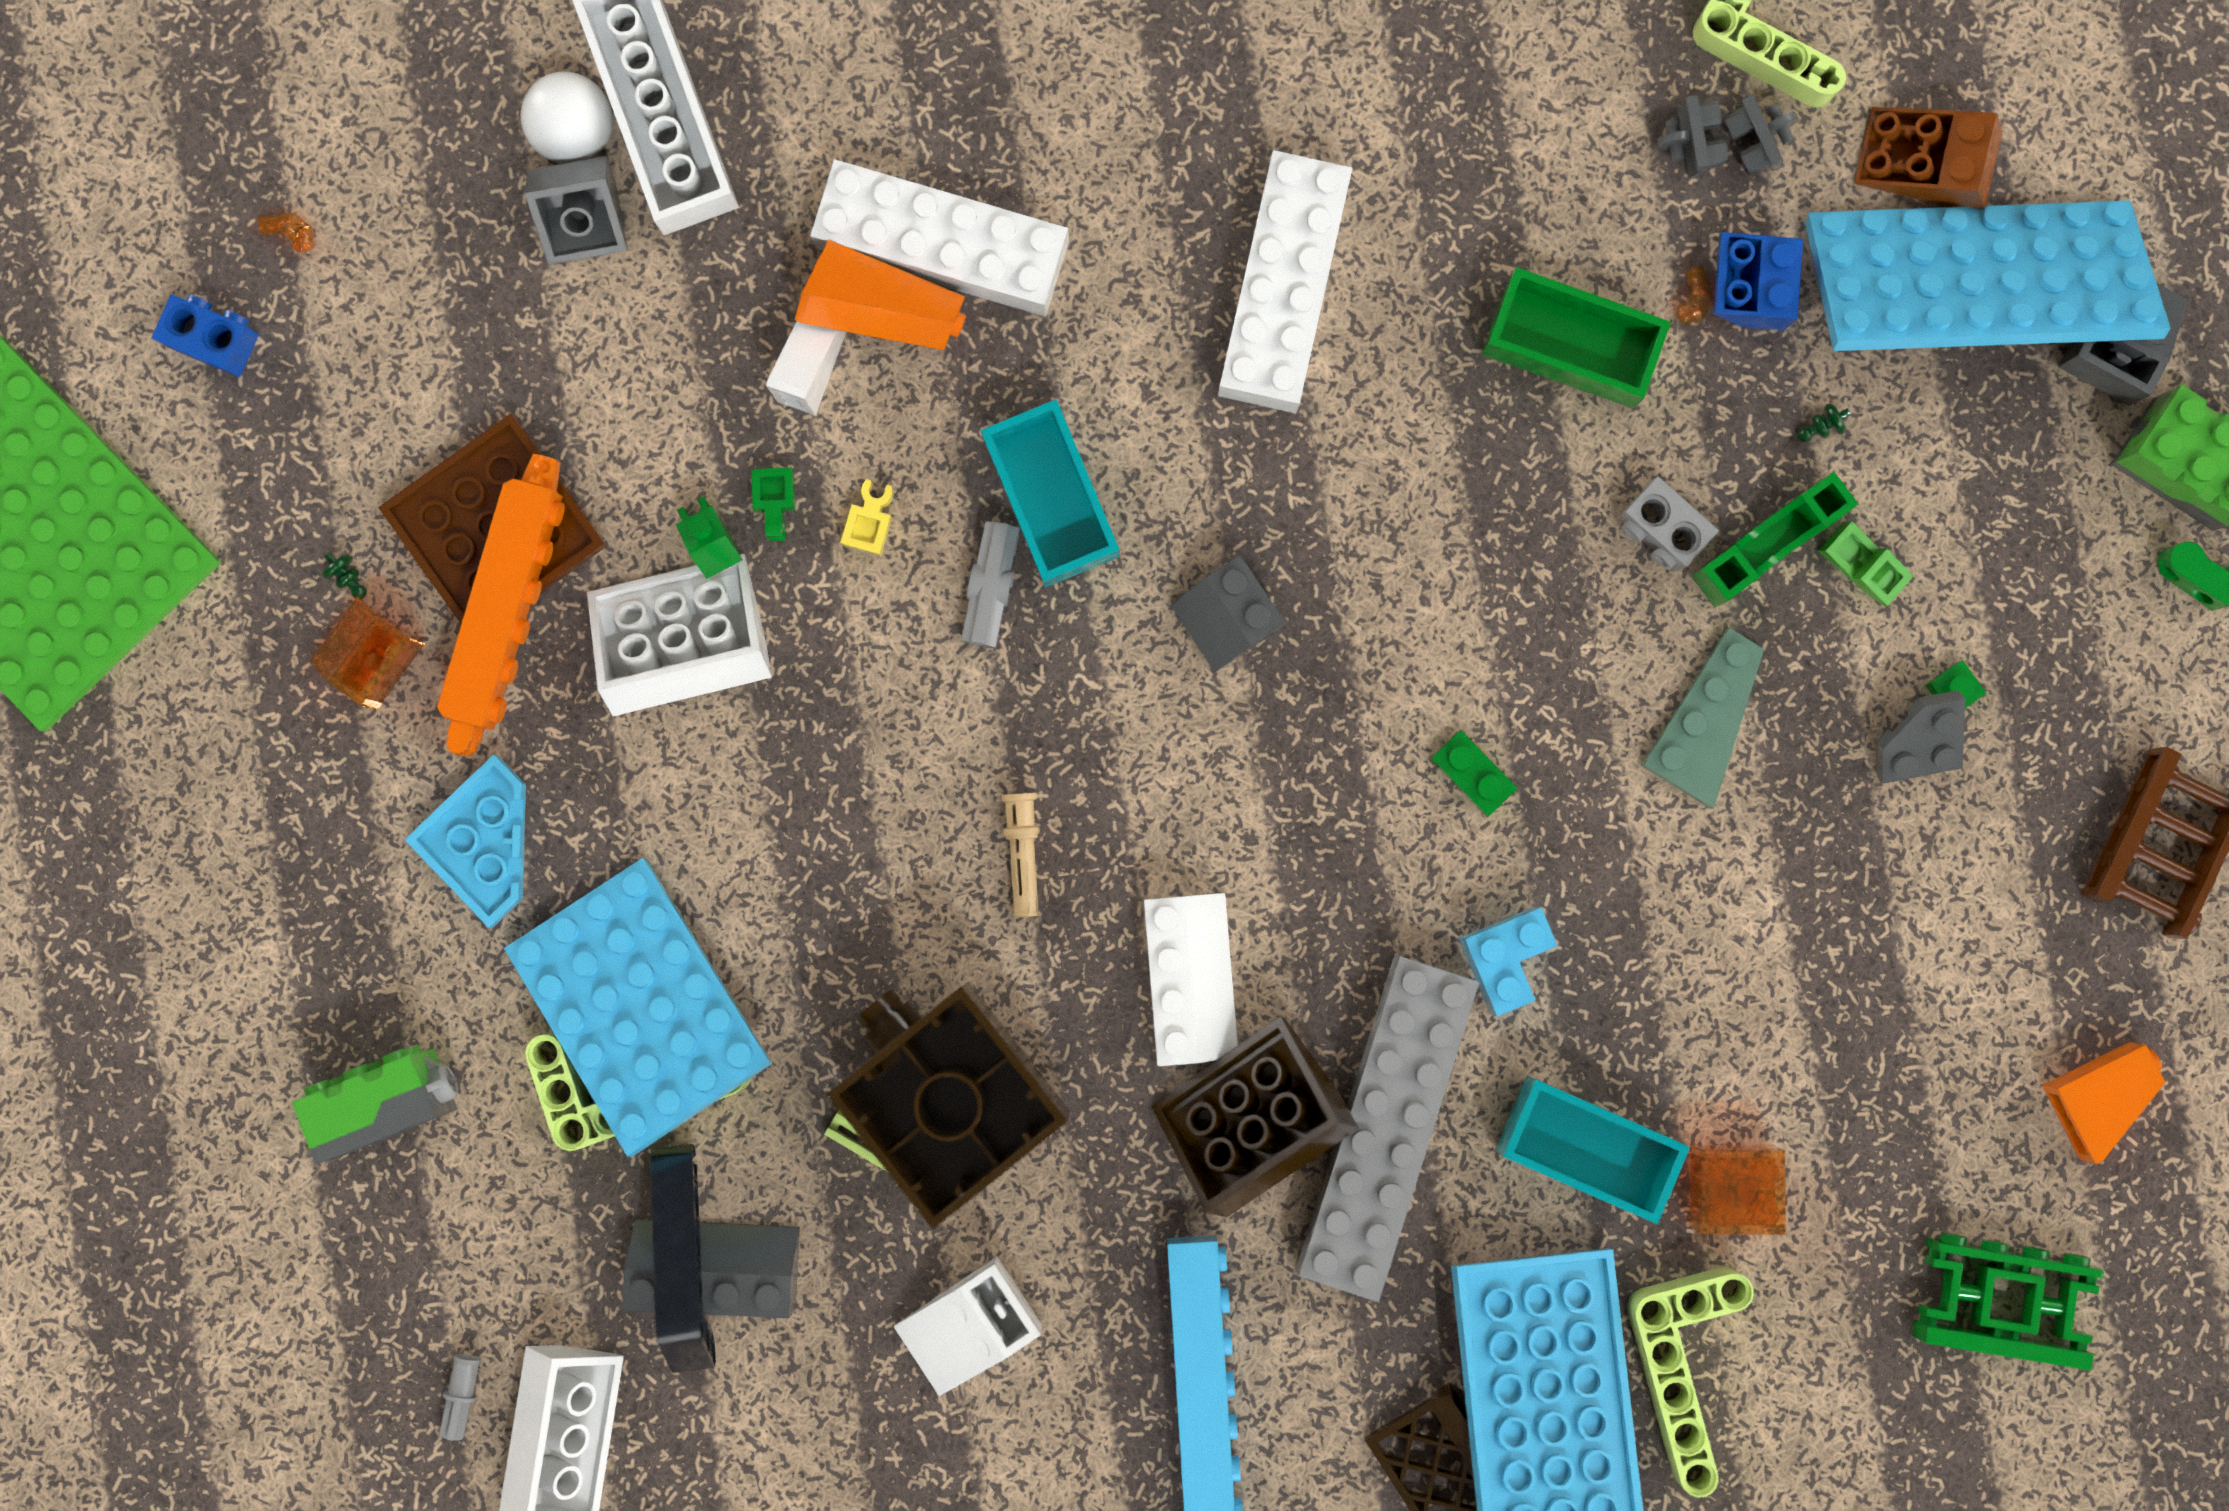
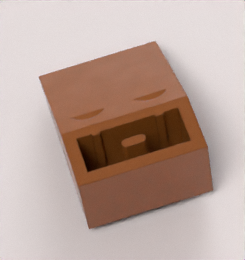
(1931, 154)

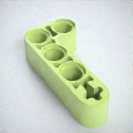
(1771, 46)

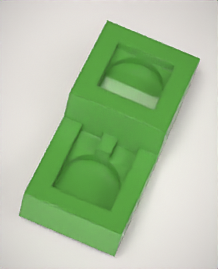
(1865, 564)

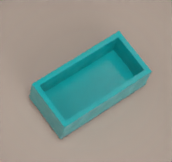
(1050, 493)
(1592, 1149)

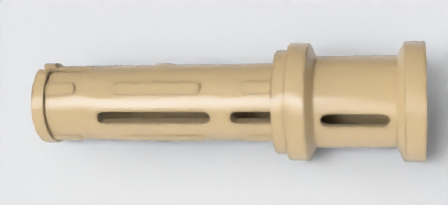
(1021, 835)

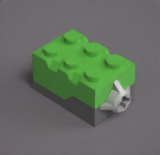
(2182, 455)
(375, 1102)

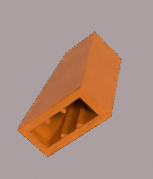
(2105, 1098)

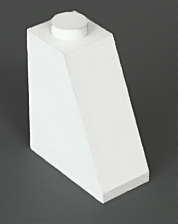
(805, 366)

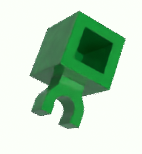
(707, 539)

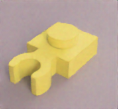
(867, 525)

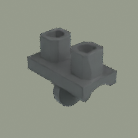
(1750, 119)
(1698, 153)

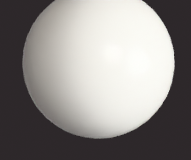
(566, 117)

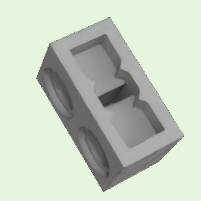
(1673, 516)

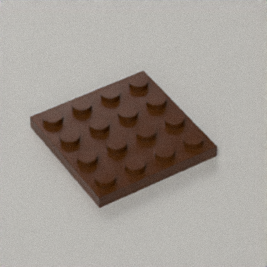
(452, 506)

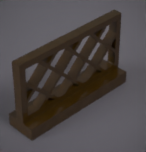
(1454, 1421)

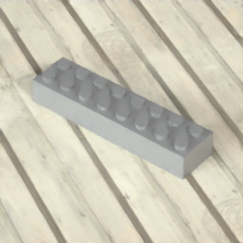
(1396, 1111)

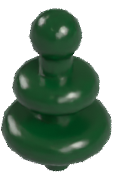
(1822, 425)
(346, 577)

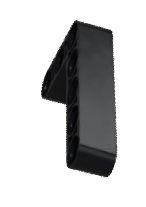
(678, 1293)

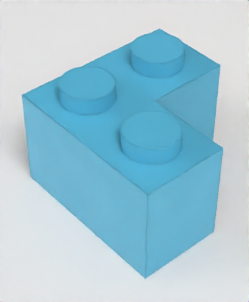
(1497, 953)

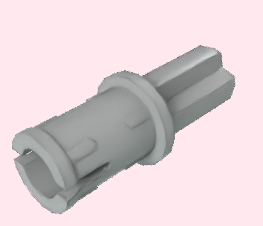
(459, 1397)

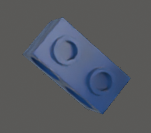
(206, 335)

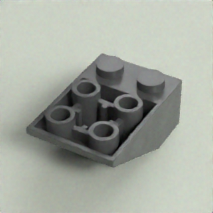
(2127, 367)

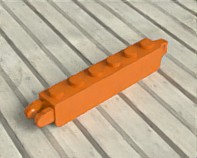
(500, 604)

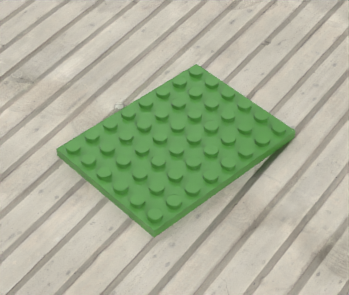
(82, 550)

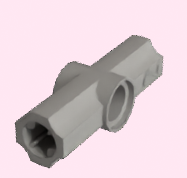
(990, 584)

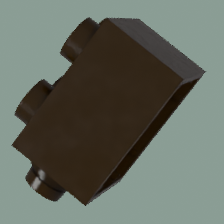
(946, 1099)

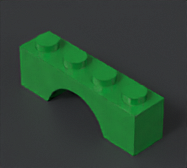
(1774, 539)

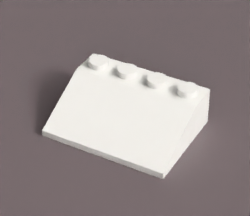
(676, 637)

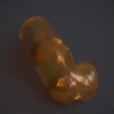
(291, 226)
(1699, 300)

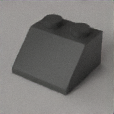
(576, 210)
(1228, 613)

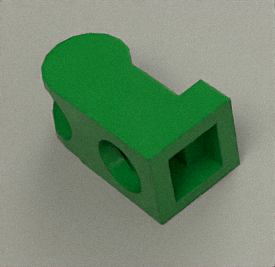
(2195, 574)

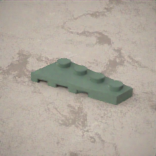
(1704, 727)

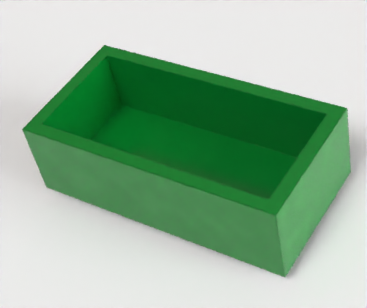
(1576, 338)

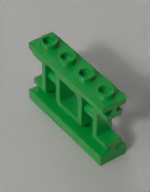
(2003, 1333)

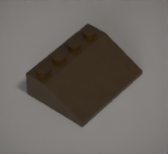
(1253, 1118)

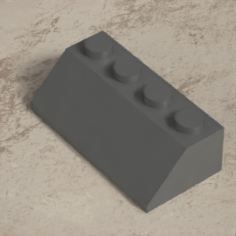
(743, 1269)

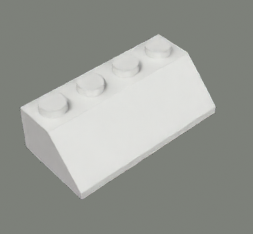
(1190, 978)
(561, 1429)

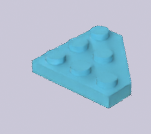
(479, 840)

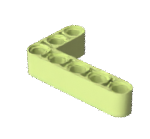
(578, 1105)
(1674, 1366)

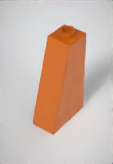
(878, 300)

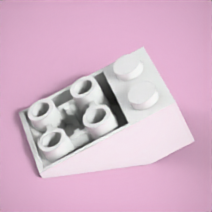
(969, 1327)

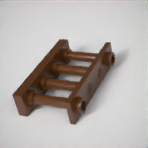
(2126, 845)

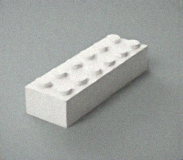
(657, 111)
(942, 237)
(1285, 281)

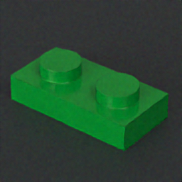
(1473, 773)

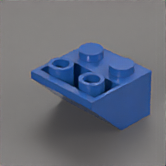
(1758, 280)

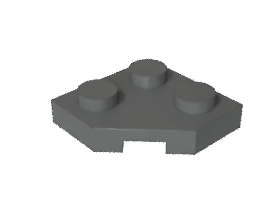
(1925, 741)

